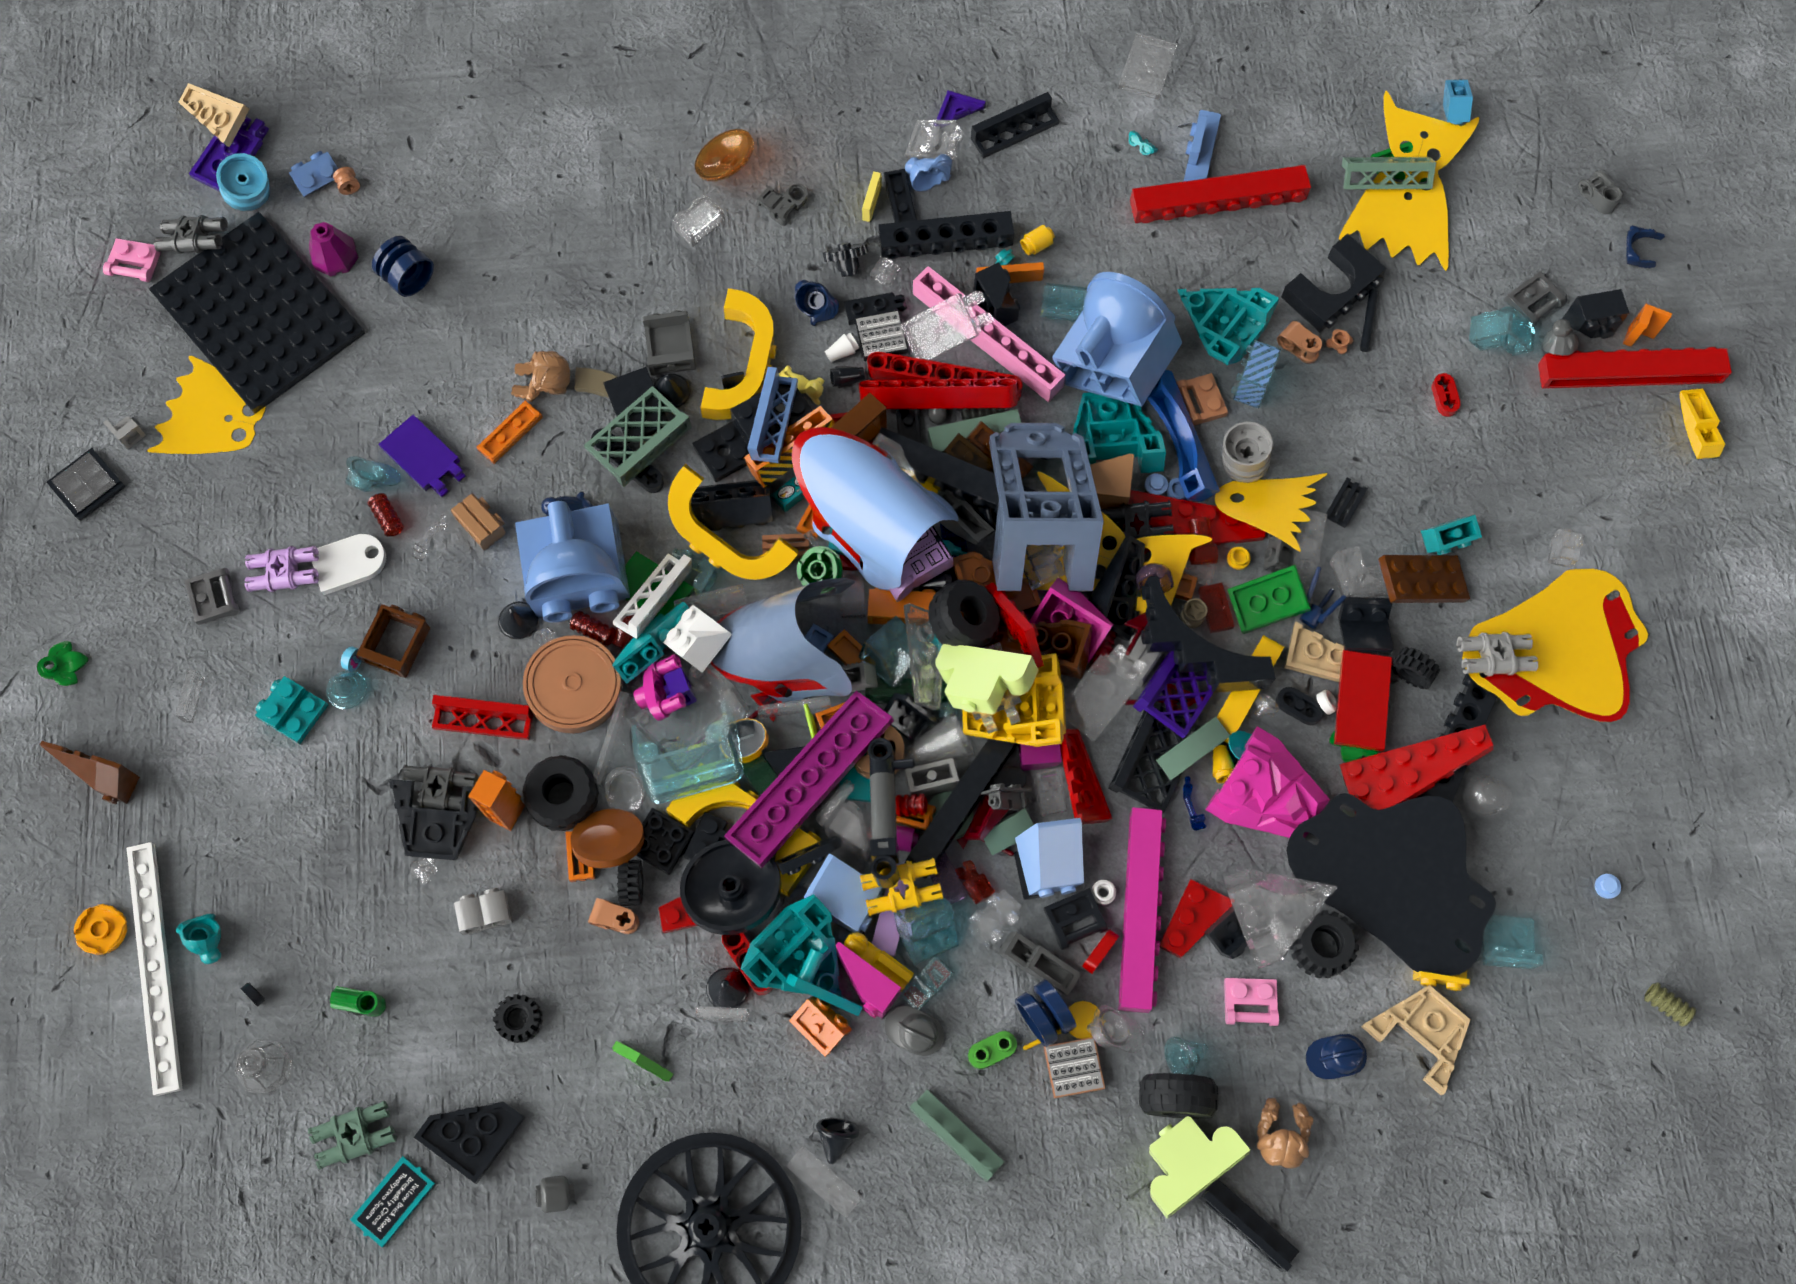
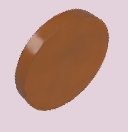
(607, 838)

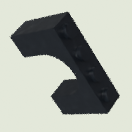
(1323, 308)

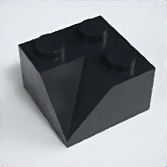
(994, 286)
(1598, 313)

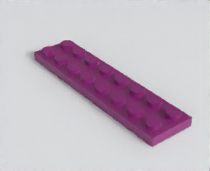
(808, 779)

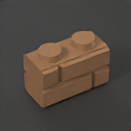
(478, 521)

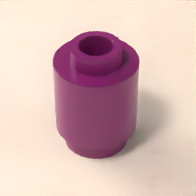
(906, 838)

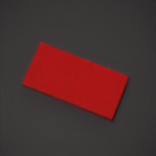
(1363, 700)

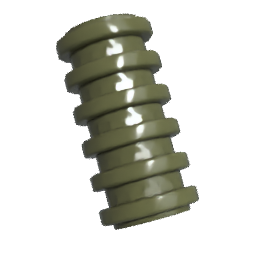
(1669, 1004)

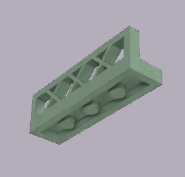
(1384, 164)
(956, 1135)

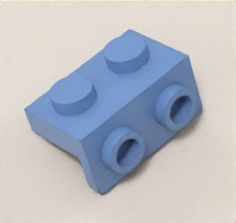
(314, 173)

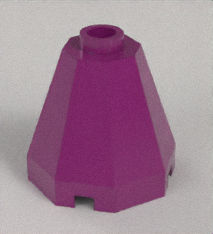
(331, 249)

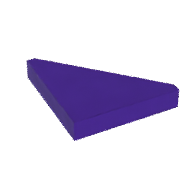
(958, 106)

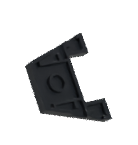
(432, 831)

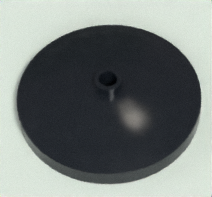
(728, 890)

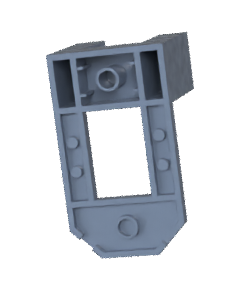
(1044, 517)

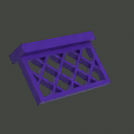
(1158, 685)

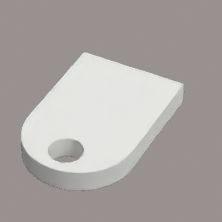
(347, 563)

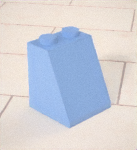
(1052, 857)
(842, 893)

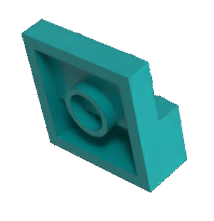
(290, 709)

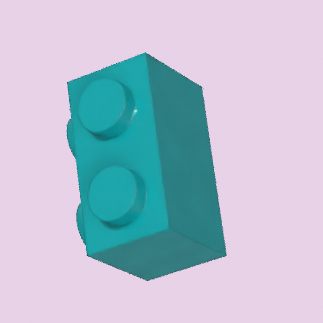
(1451, 534)

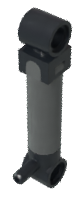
(884, 844)

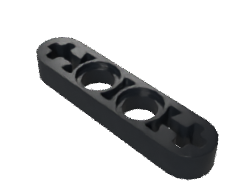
(640, 478)

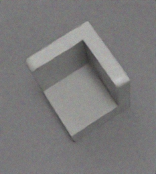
(126, 431)

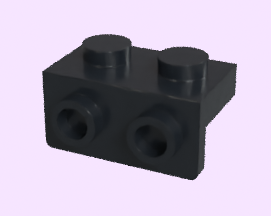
(909, 718)
(1227, 935)

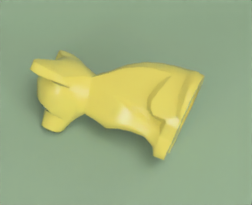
(812, 388)

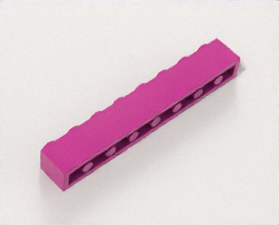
(1140, 911)

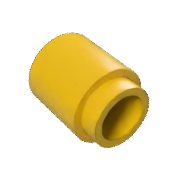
(1037, 240)

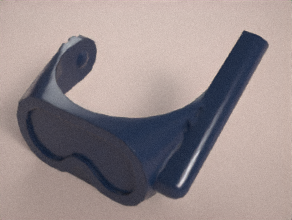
(1634, 234)

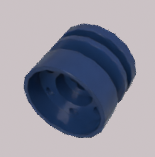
(402, 266)

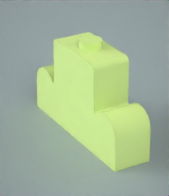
(982, 675)
(1191, 1162)

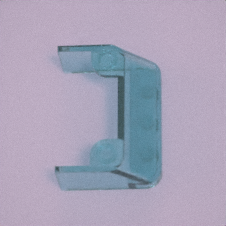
(693, 767)

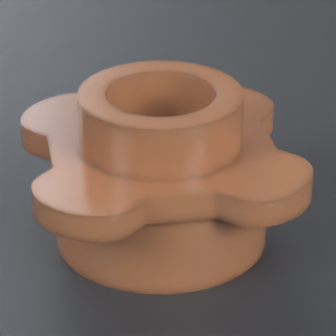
(1342, 336)

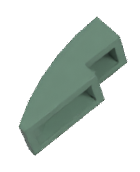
(1193, 748)

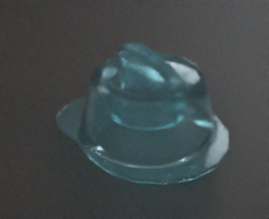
(369, 475)

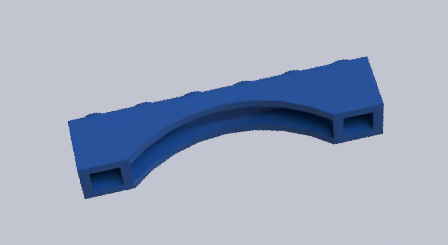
(1194, 469)

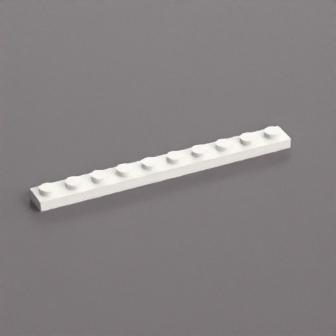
(154, 969)

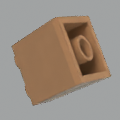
(1113, 480)

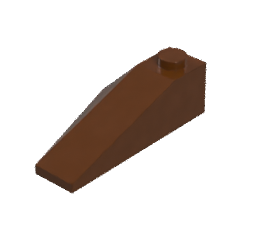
(104, 776)

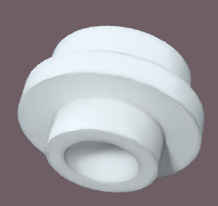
(1107, 885)

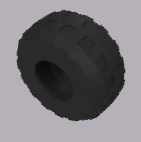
(975, 604)
(545, 777)
(1178, 1095)

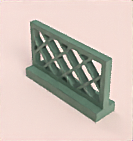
(654, 445)

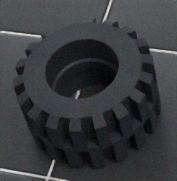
(1344, 940)

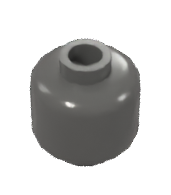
(554, 1194)

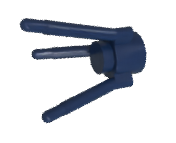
(1316, 614)

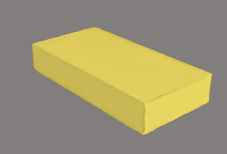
(871, 196)

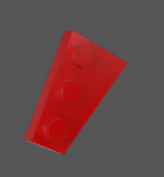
(1193, 916)

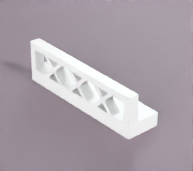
(656, 598)

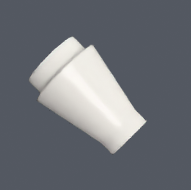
(842, 348)

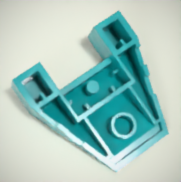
(1118, 429)

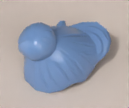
(928, 171)

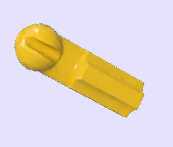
(879, 959)

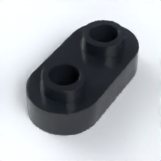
(1299, 705)

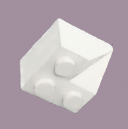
(697, 638)

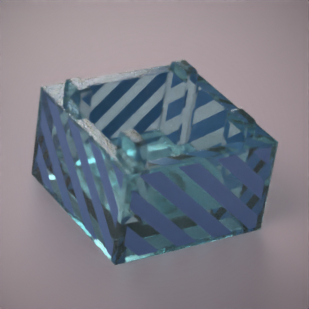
(1256, 374)

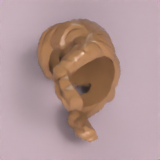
(549, 375)
(1284, 1146)

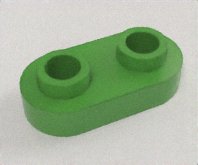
(992, 1049)

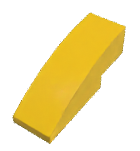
(1701, 424)

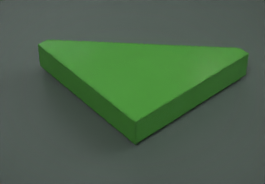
(642, 1061)

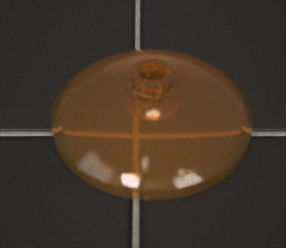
(724, 155)

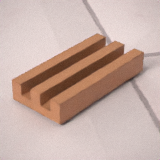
(789, 538)

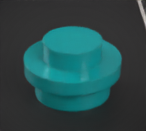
(1004, 257)

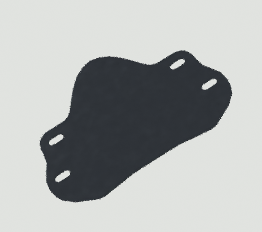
(1399, 877)

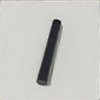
(1369, 319)

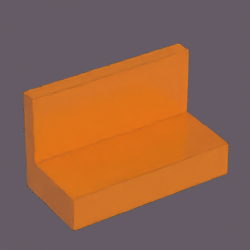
(1647, 322)

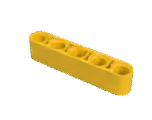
(1240, 702)

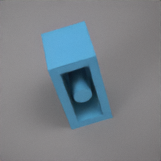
(1457, 101)

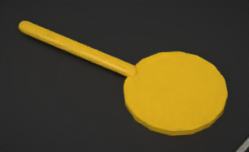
(1083, 1014)

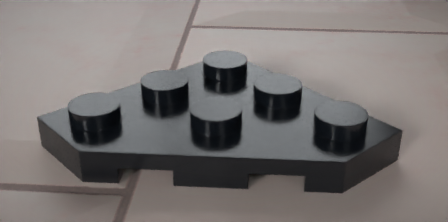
(470, 1136)

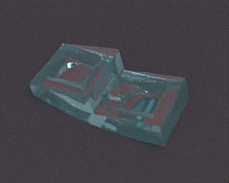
(927, 983)

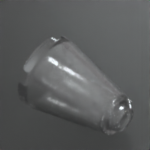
(941, 743)

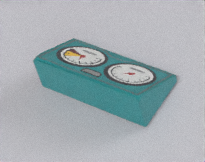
(788, 494)

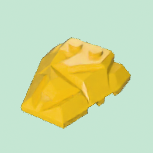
(1039, 711)

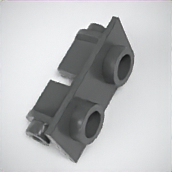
(1275, 555)
(1009, 797)

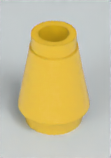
(1222, 763)

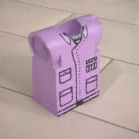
(924, 561)

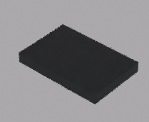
(627, 389)

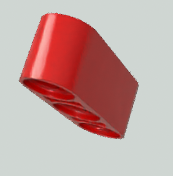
(737, 954)

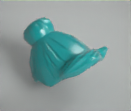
(201, 937)

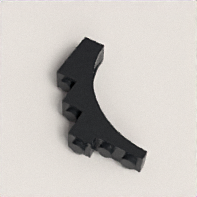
(1192, 653)

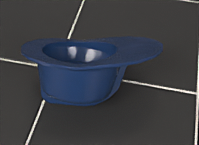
(1336, 1056)

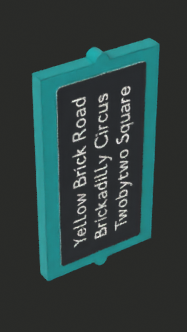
(392, 1201)

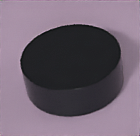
(253, 994)

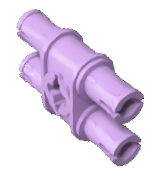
(281, 569)

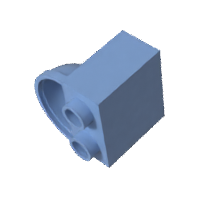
(1119, 340)
(572, 561)

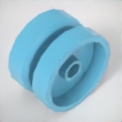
(243, 182)

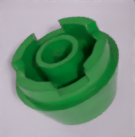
(818, 565)

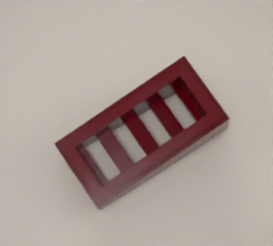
(983, 821)

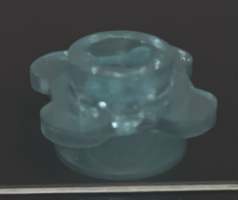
(946, 709)

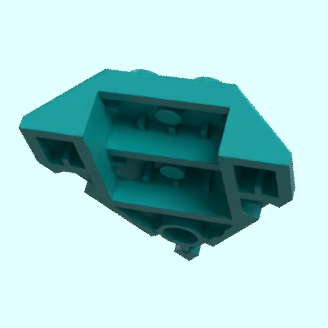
(1229, 319)
(786, 944)

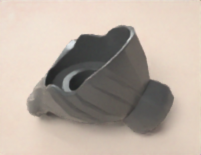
(1560, 339)

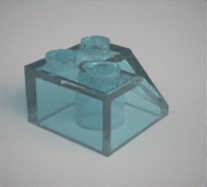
(888, 652)

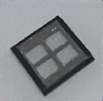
(85, 484)

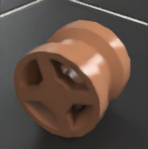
(346, 180)

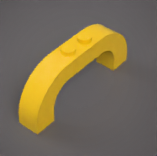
(749, 310)
(706, 541)

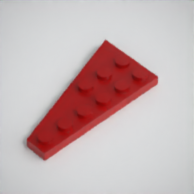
(1223, 527)
(1413, 769)

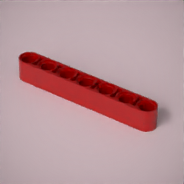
(934, 369)
(942, 393)

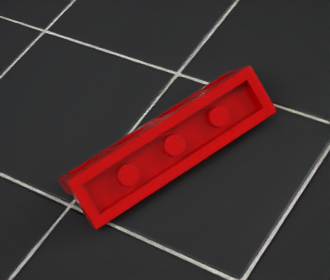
(481, 708)

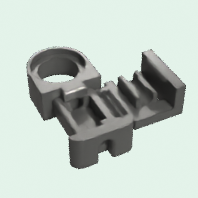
(780, 206)

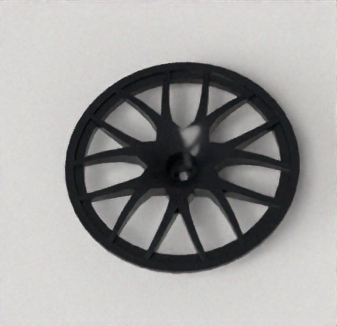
(716, 1208)

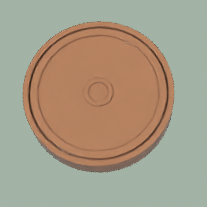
(572, 684)

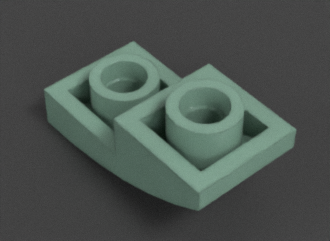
(1004, 832)

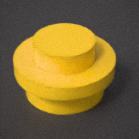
(1238, 558)

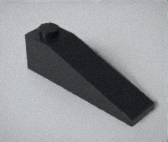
(1117, 589)

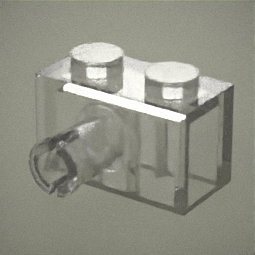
(1043, 564)

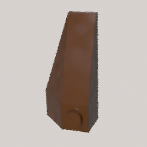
(1065, 638)

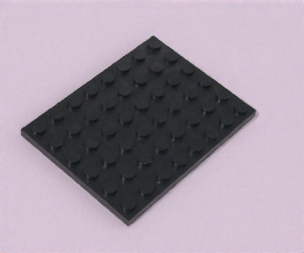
(257, 312)

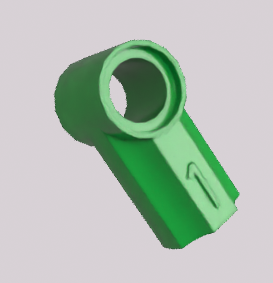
(356, 1001)

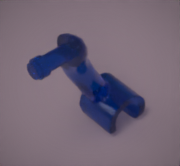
(1196, 821)

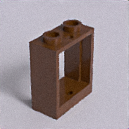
(864, 419)
(375, 632)

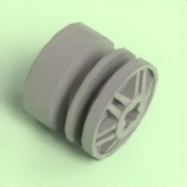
(1247, 440)

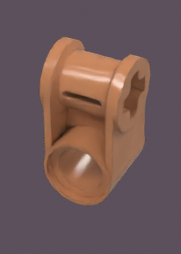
(1299, 340)
(609, 916)

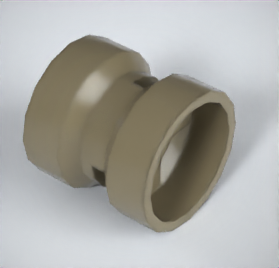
(1195, 608)

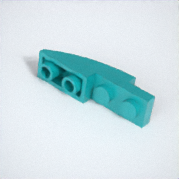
(648, 646)

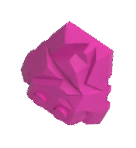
(1268, 789)

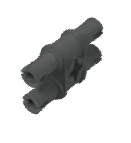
(190, 234)
(431, 779)

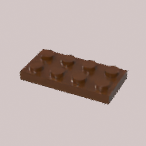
(1424, 579)

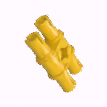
(913, 895)

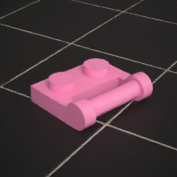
(132, 254)
(1251, 993)

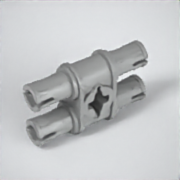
(1497, 653)

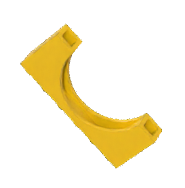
(690, 808)

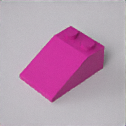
(1072, 605)
(871, 986)

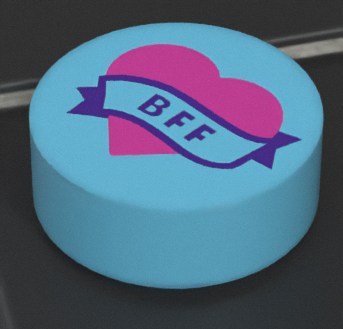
(350, 660)

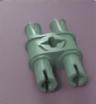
(341, 1128)

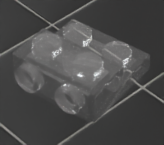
(934, 138)

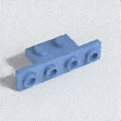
(1201, 148)

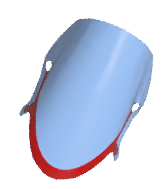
(866, 500)

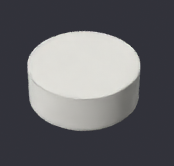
(1327, 702)

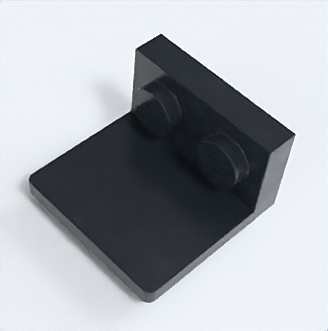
(1365, 624)

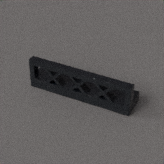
(1013, 118)
(1249, 1225)

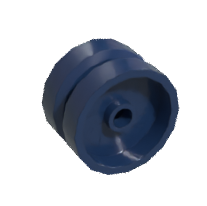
(1045, 1013)

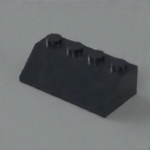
(732, 505)

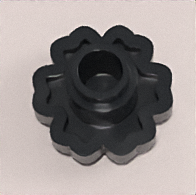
(846, 257)

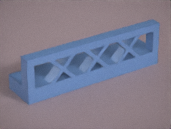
(765, 412)

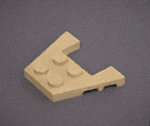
(1433, 1024)

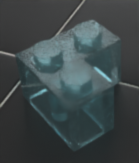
(1502, 328)

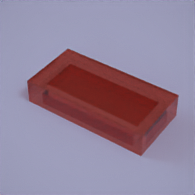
(1218, 610)

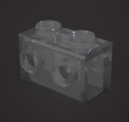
(990, 923)

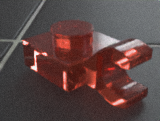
(976, 884)

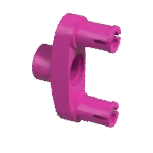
(652, 692)

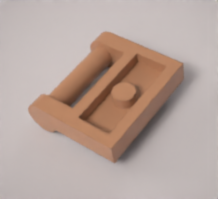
(1207, 397)

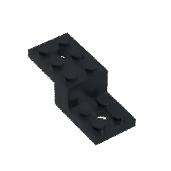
(737, 435)

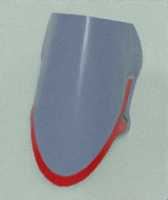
(772, 651)

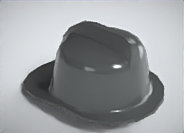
(914, 1030)

